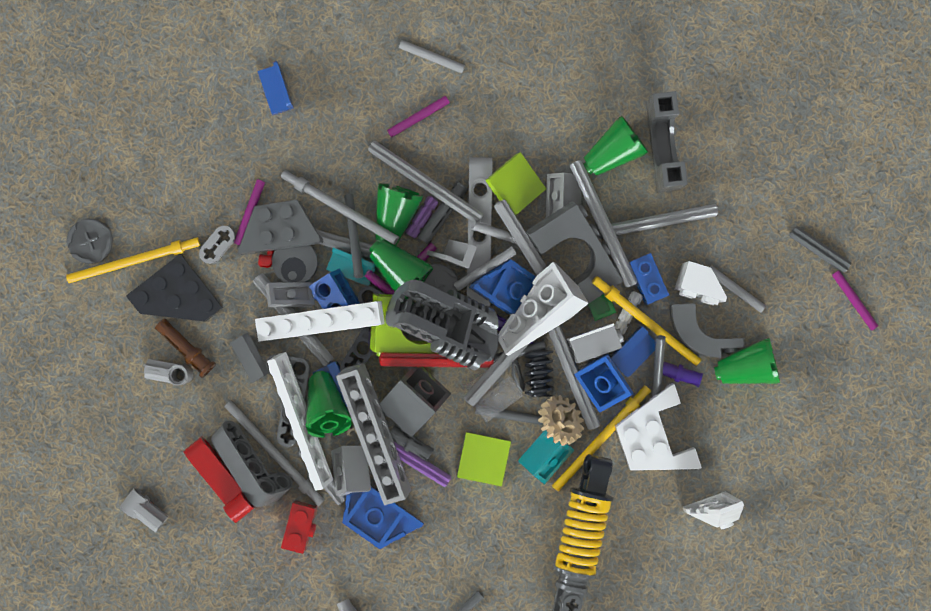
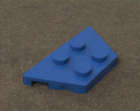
(505, 286)
(375, 521)

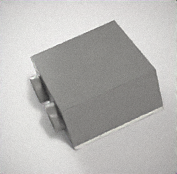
(595, 343)

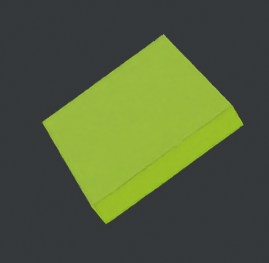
(516, 183)
(483, 459)

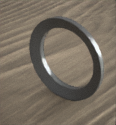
(522, 384)

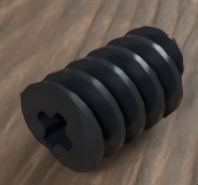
(539, 373)

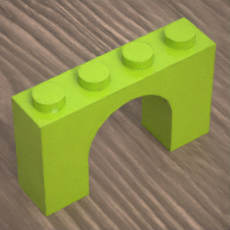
(392, 339)

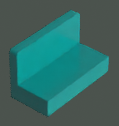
(344, 261)
(545, 457)

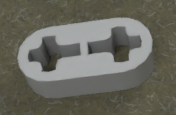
(213, 240)

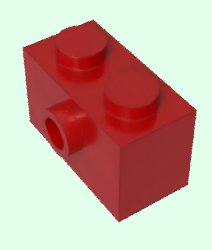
(299, 527)

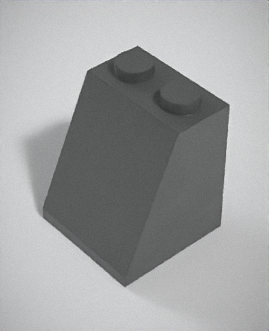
(414, 400)

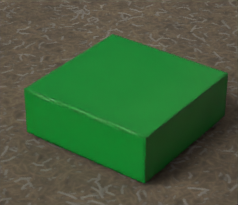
(601, 308)

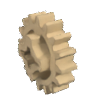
(561, 420)

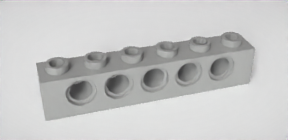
(374, 433)

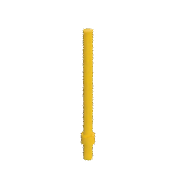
(175, 248)
(613, 294)
(631, 405)

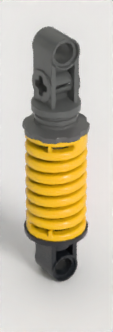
(584, 534)

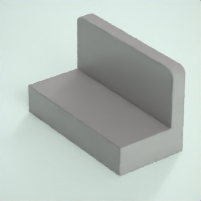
(560, 191)
(456, 253)
(350, 470)

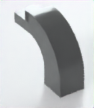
(687, 330)

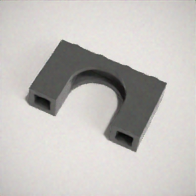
(661, 114)
(571, 223)

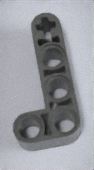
(303, 381)
(247, 468)

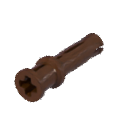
(179, 342)

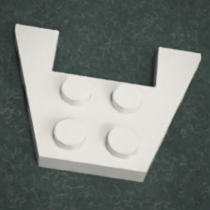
(645, 439)

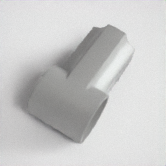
(166, 372)
(140, 507)

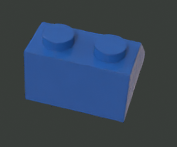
(603, 382)

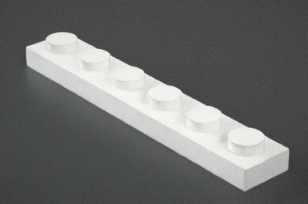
(320, 321)
(296, 413)

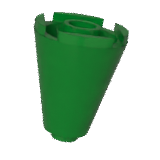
(614, 148)
(395, 208)
(398, 265)
(749, 366)
(325, 407)

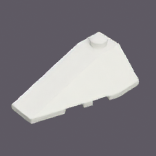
(546, 306)
(717, 510)

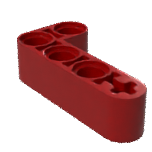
(219, 478)

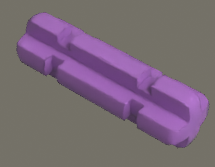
(422, 216)

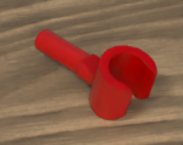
(266, 260)

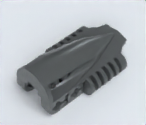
(452, 324)

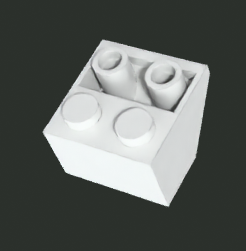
(700, 282)

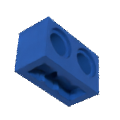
(648, 279)
(340, 293)

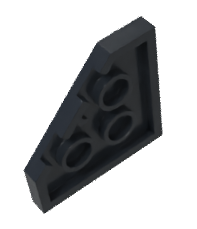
(175, 293)

